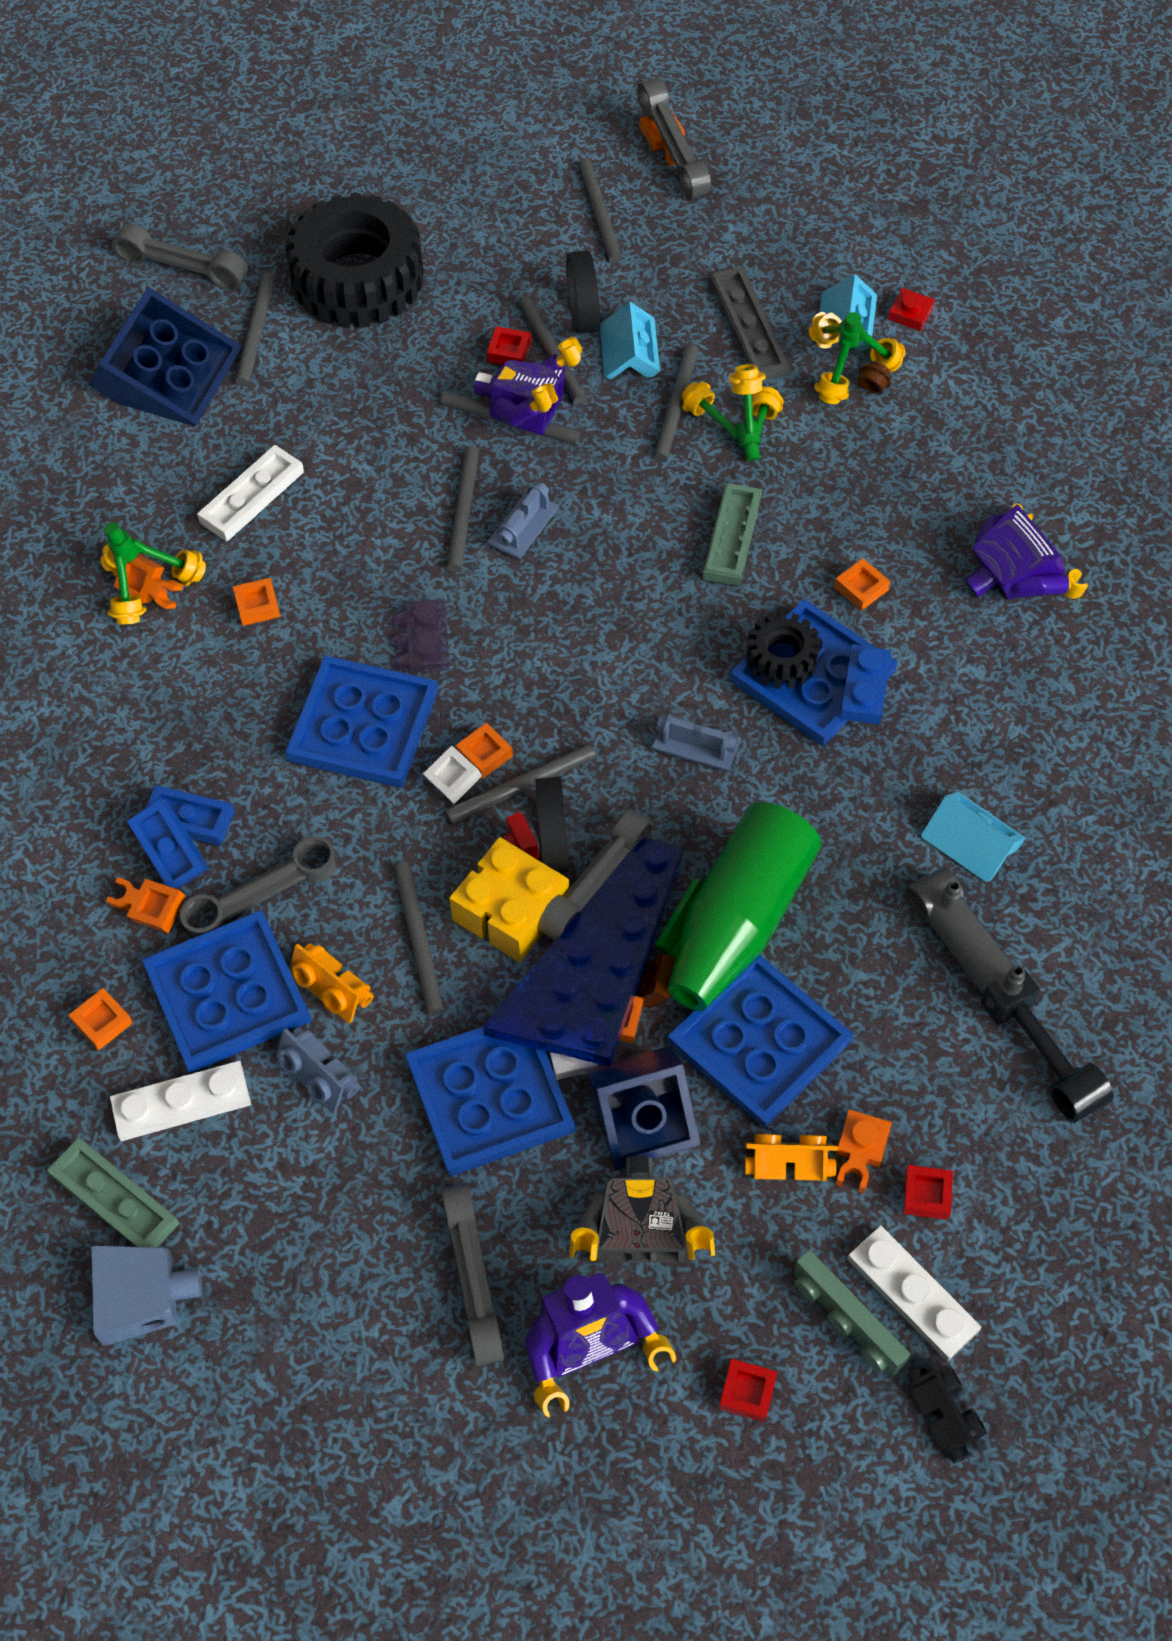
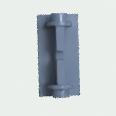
(524, 522)
(696, 742)
(303, 1056)

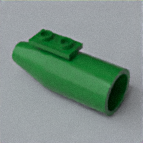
(740, 903)

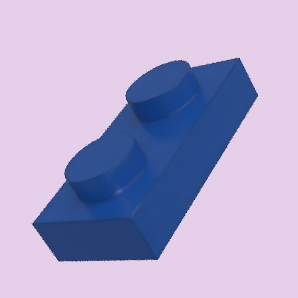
(865, 684)
(200, 816)
(168, 844)

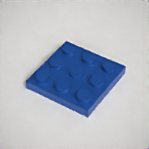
(818, 702)
(362, 721)
(226, 991)
(761, 1041)
(487, 1098)

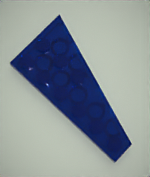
(589, 976)

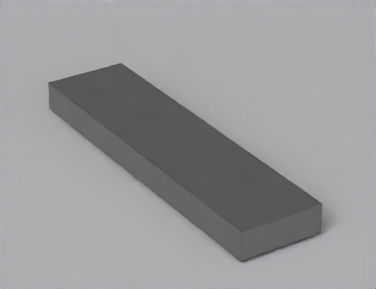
(749, 322)

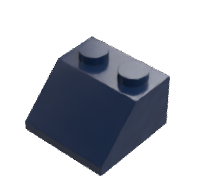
(644, 1106)

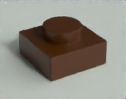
(655, 980)

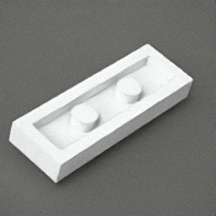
(250, 493)
(180, 1100)
(914, 1293)

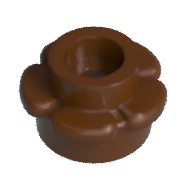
(874, 377)

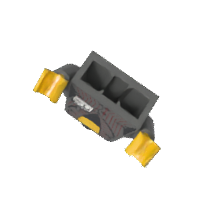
(640, 1220)

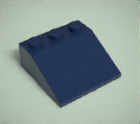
(165, 361)

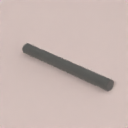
(600, 210)
(255, 329)
(550, 347)
(675, 404)
(482, 409)
(463, 509)
(519, 784)
(418, 939)

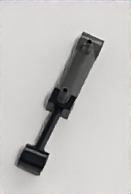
(1004, 988)

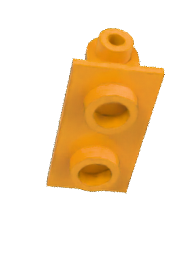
(316, 971)
(808, 1156)

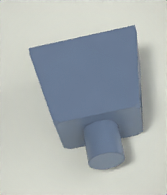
(137, 1291)

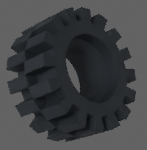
(783, 631)

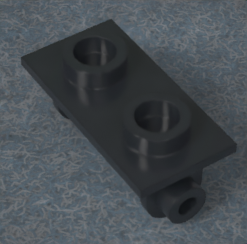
(958, 1426)

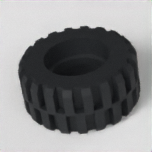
(361, 291)

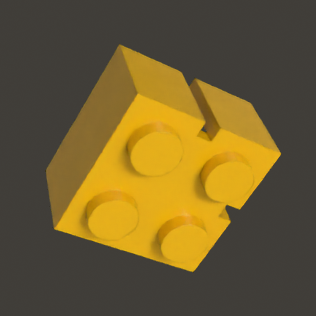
(510, 891)

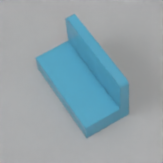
(848, 297)
(629, 341)
(971, 836)

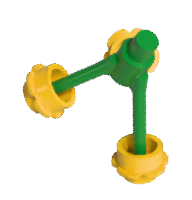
(829, 329)
(758, 401)
(123, 549)

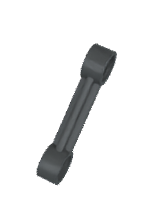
(692, 173)
(223, 270)
(261, 887)
(565, 908)
(472, 1275)

